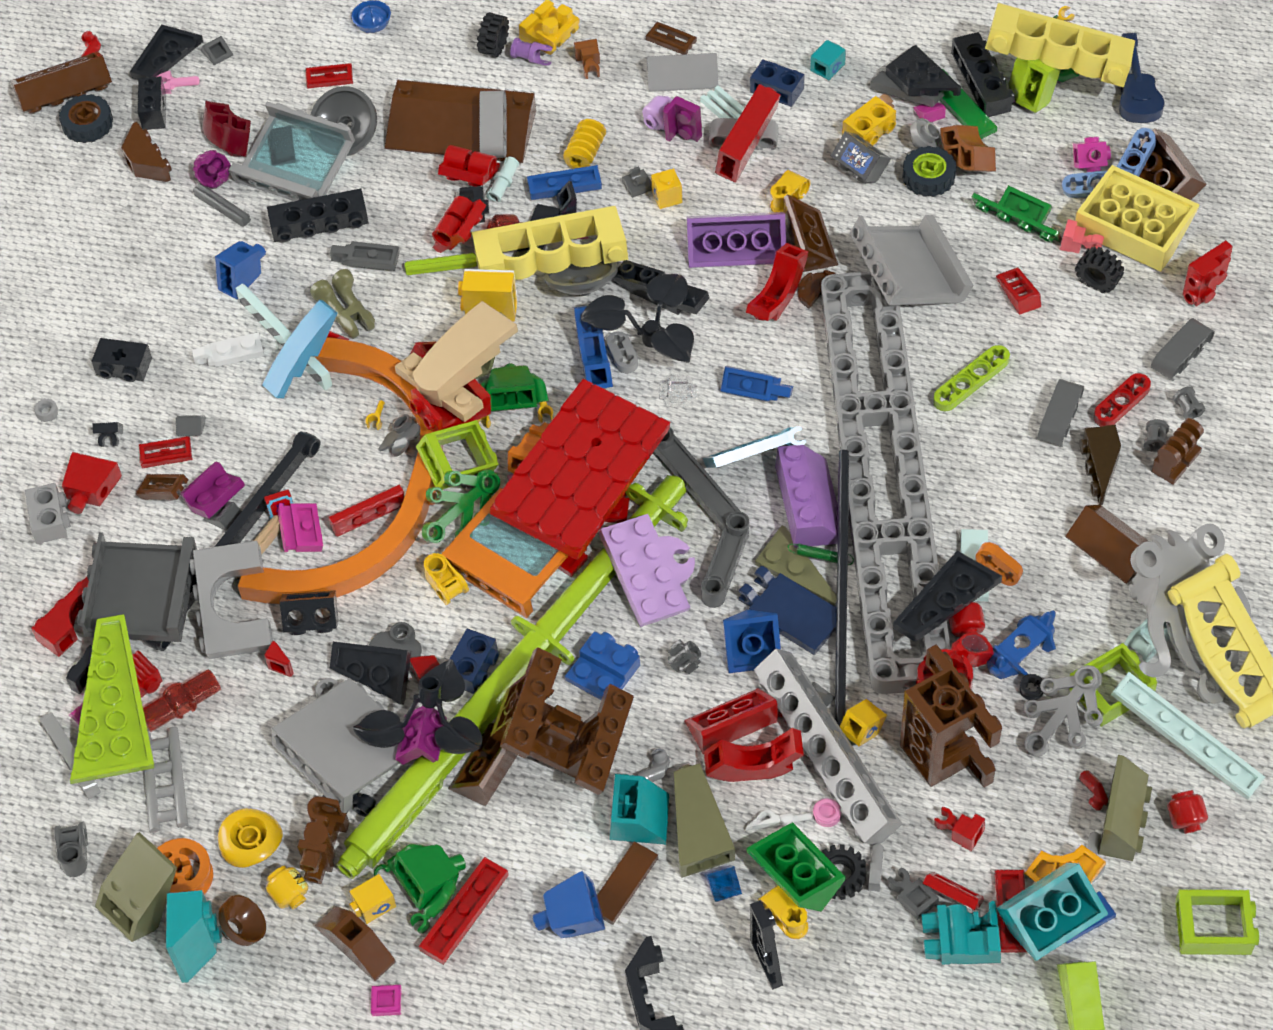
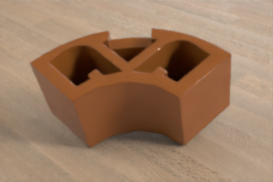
(968, 148)

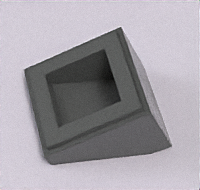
(216, 50)
(190, 425)
(225, 516)

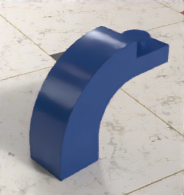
(592, 352)

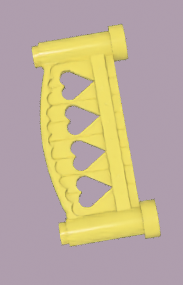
(1215, 586)

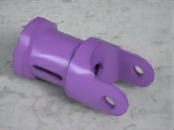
(529, 51)

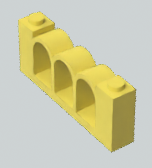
(1060, 44)
(602, 222)

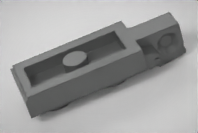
(366, 255)

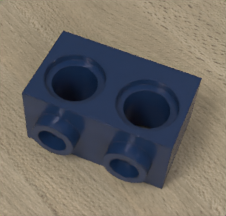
(783, 80)
(478, 663)

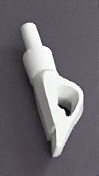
(776, 820)

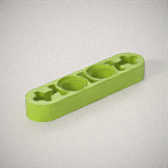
(973, 380)

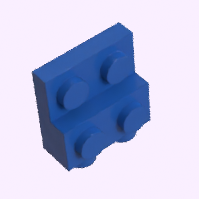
(603, 664)

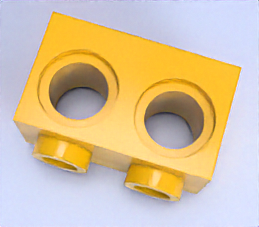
(871, 120)

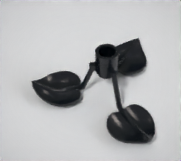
(668, 289)
(438, 685)

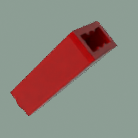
(746, 133)

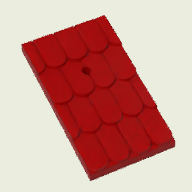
(579, 468)

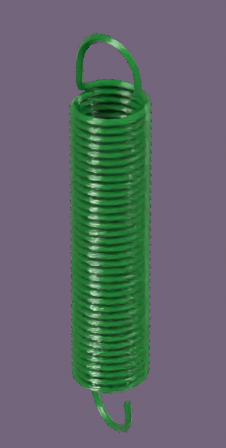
(817, 553)

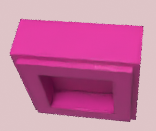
(386, 1000)

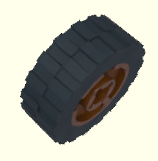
(86, 118)

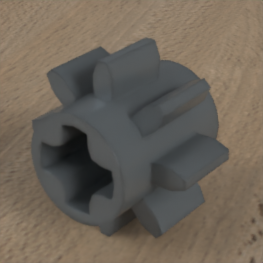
(684, 656)

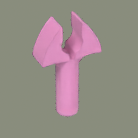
(172, 82)

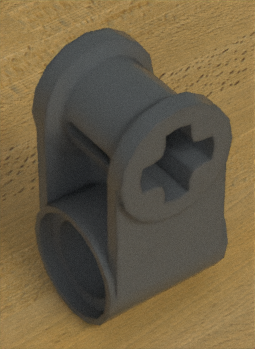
(71, 844)

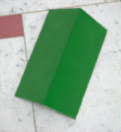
(798, 867)

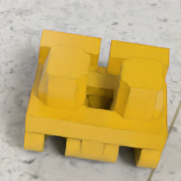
(549, 25)

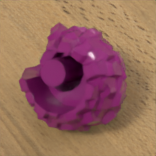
(211, 169)

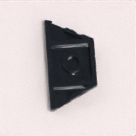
(920, 75)

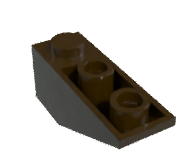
(1102, 454)

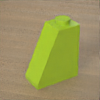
(1081, 995)

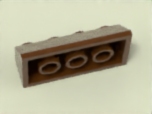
(61, 81)

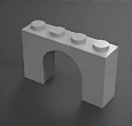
(212, 569)

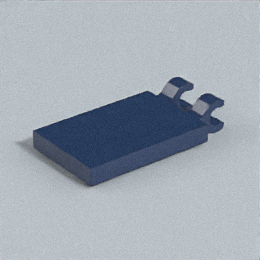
(800, 613)

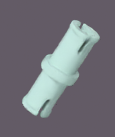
(502, 179)

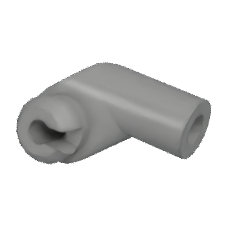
(658, 766)

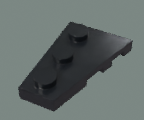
(763, 941)

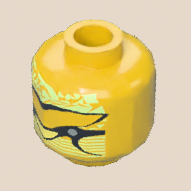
(287, 887)

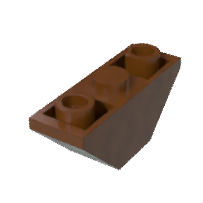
(143, 156)
(356, 941)

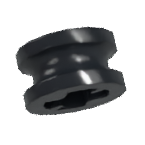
(1026, 693)

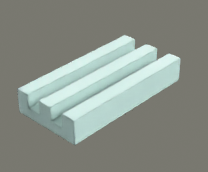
(716, 96)

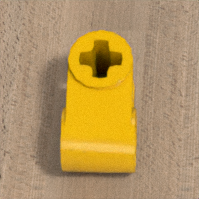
(790, 184)
(445, 582)
(784, 911)

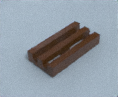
(668, 41)
(161, 491)

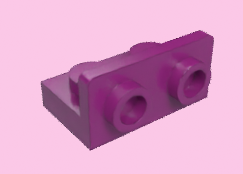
(682, 118)
(211, 490)
(420, 736)

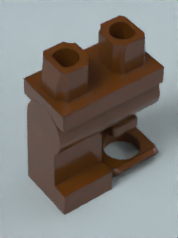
(320, 837)

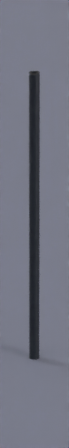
(841, 593)

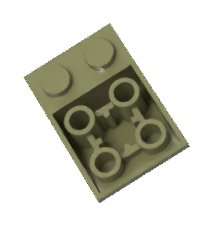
(137, 889)

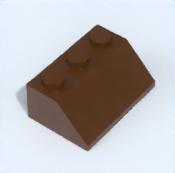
(1169, 167)

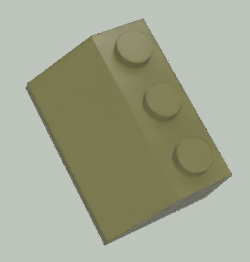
(1125, 811)

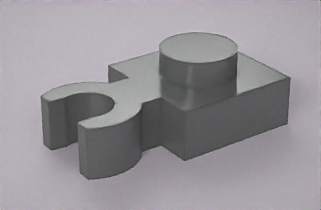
(914, 895)

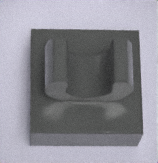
(637, 182)

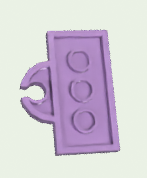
(648, 568)

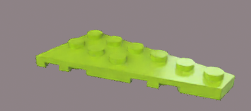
(112, 717)

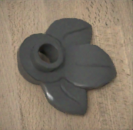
(404, 431)
(389, 639)

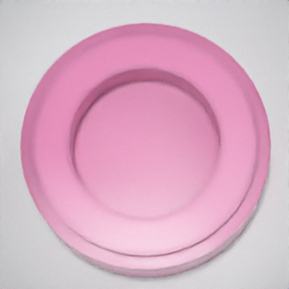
(827, 812)

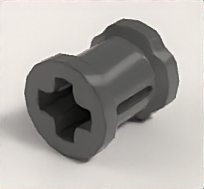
(1189, 403)
(1155, 435)

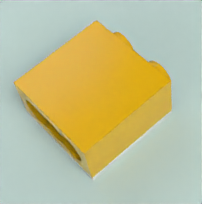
(492, 287)

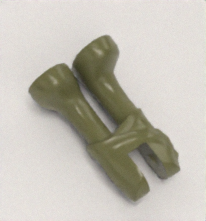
(342, 284)

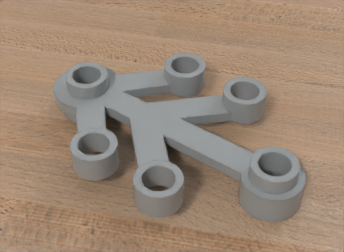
(1065, 707)

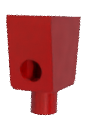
(89, 481)

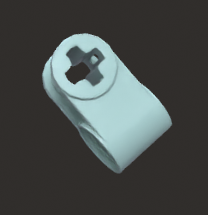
(1141, 642)

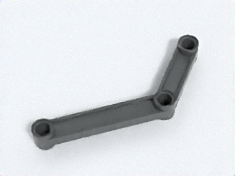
(719, 508)

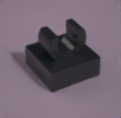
(107, 430)

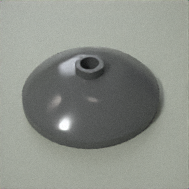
(349, 105)
(581, 280)

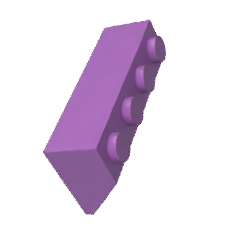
(735, 239)
(807, 495)

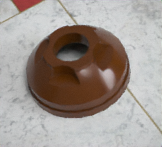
(246, 917)

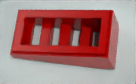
(1022, 303)

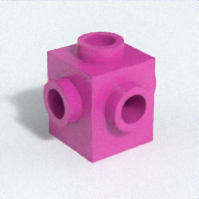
(1083, 150)

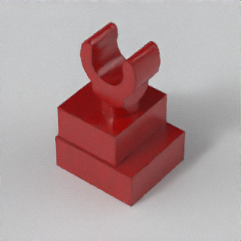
(965, 830)

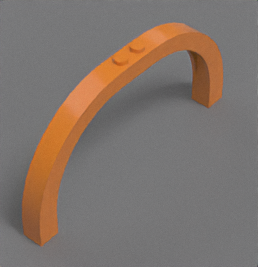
(389, 548)

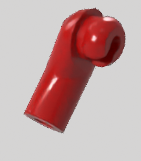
(91, 42)

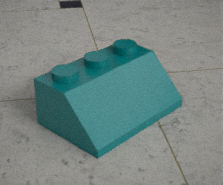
(1052, 910)
(191, 932)

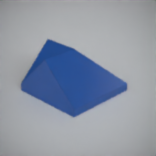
(750, 639)

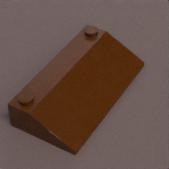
(436, 115)

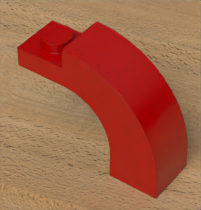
(781, 285)
(758, 762)

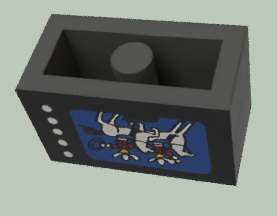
(860, 157)

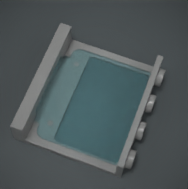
(294, 154)

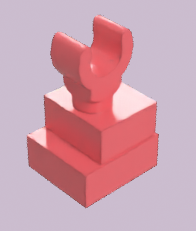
(1075, 236)

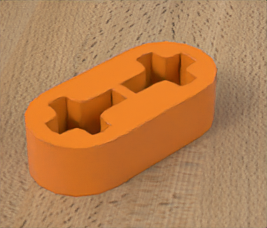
(1000, 563)

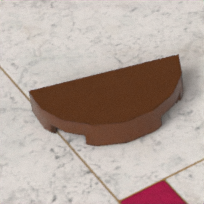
(810, 287)

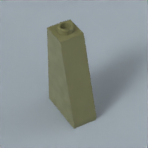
(700, 827)

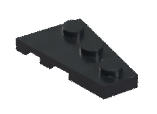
(164, 51)
(375, 667)

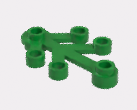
(463, 501)

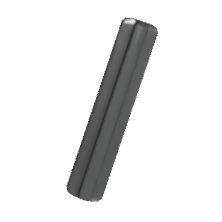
(221, 205)

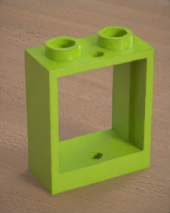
(436, 461)
(1130, 663)
(1215, 945)

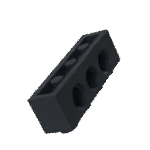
(982, 74)
(317, 215)

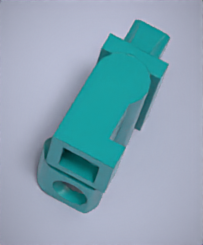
(956, 941)

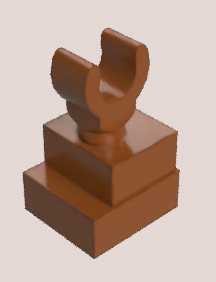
(588, 53)

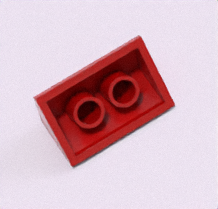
(733, 719)

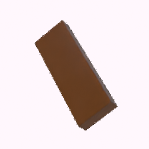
(625, 881)

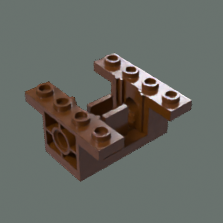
(932, 726)
(556, 734)

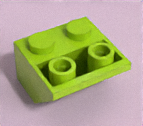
(1033, 83)

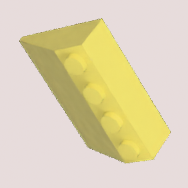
(1136, 217)

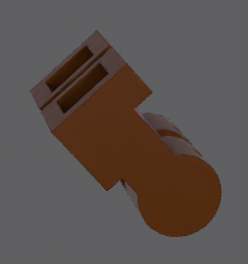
(1179, 451)

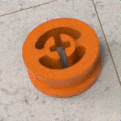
(180, 853)

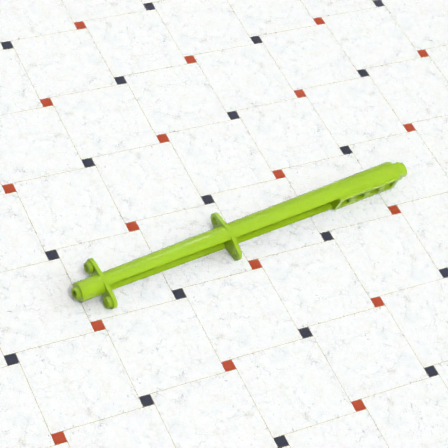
(424, 778)

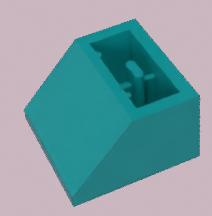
(638, 810)

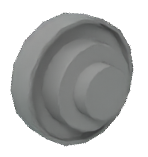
(924, 134)

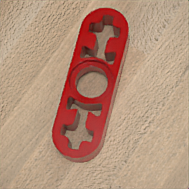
(1125, 391)

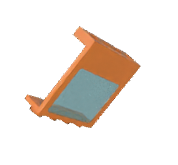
(503, 560)

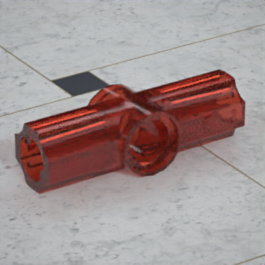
(180, 699)

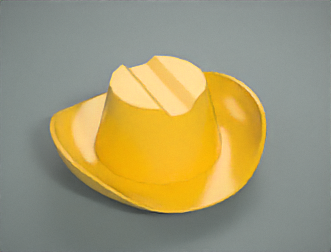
(248, 837)

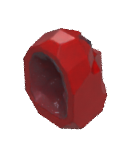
(974, 648)

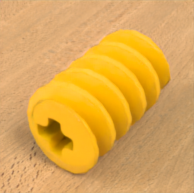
(584, 143)

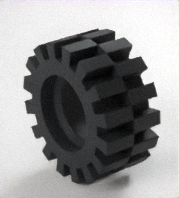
(492, 34)
(1099, 269)
(854, 863)

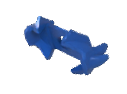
(1007, 657)

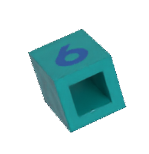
(828, 60)

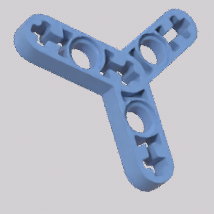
(1144, 155)

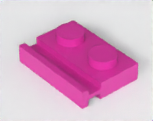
(300, 527)

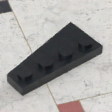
(946, 594)

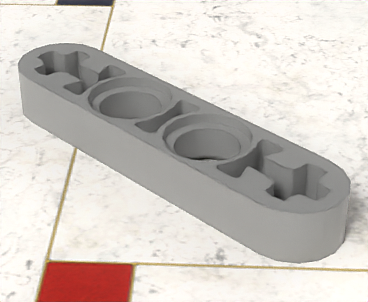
(67, 751)

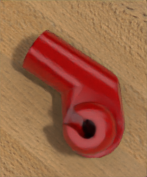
(1095, 786)

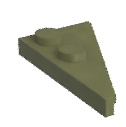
(796, 567)

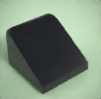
(567, 199)

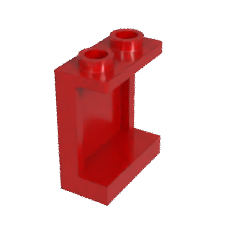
(439, 418)

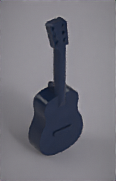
(1140, 97)

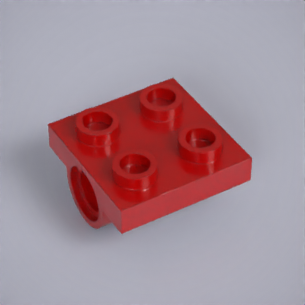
(471, 167)
(457, 223)

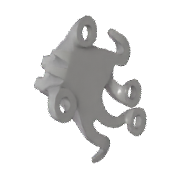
(1159, 568)

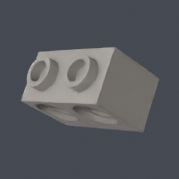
(46, 513)

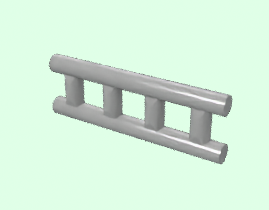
(176, 790)

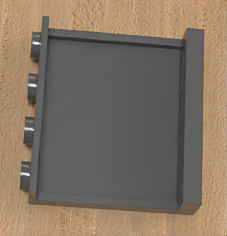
(141, 582)

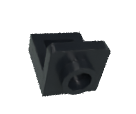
(473, 194)

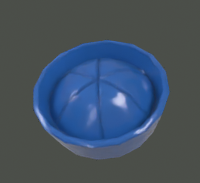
(371, 16)

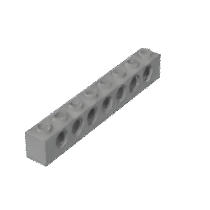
(881, 817)

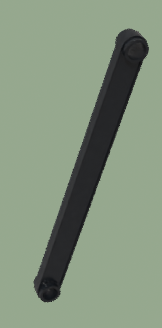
(303, 446)

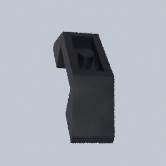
(643, 964)

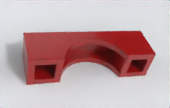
(57, 627)

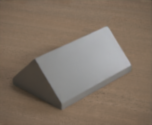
(682, 72)

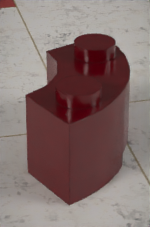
(225, 128)

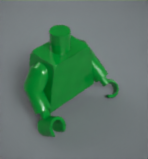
(426, 877)

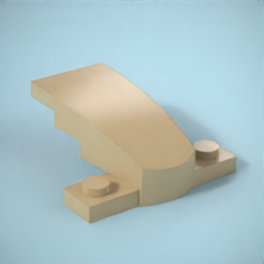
(458, 360)

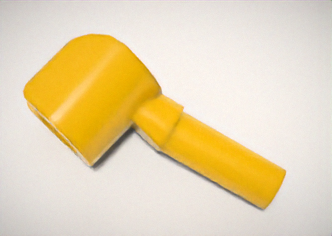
(376, 416)

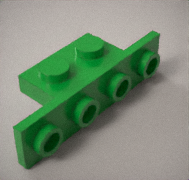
(1021, 208)

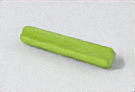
(440, 264)

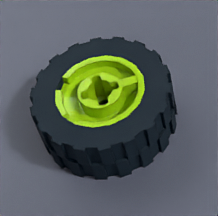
(929, 171)

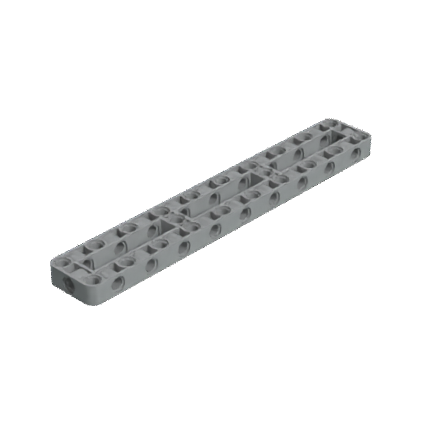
(869, 409)

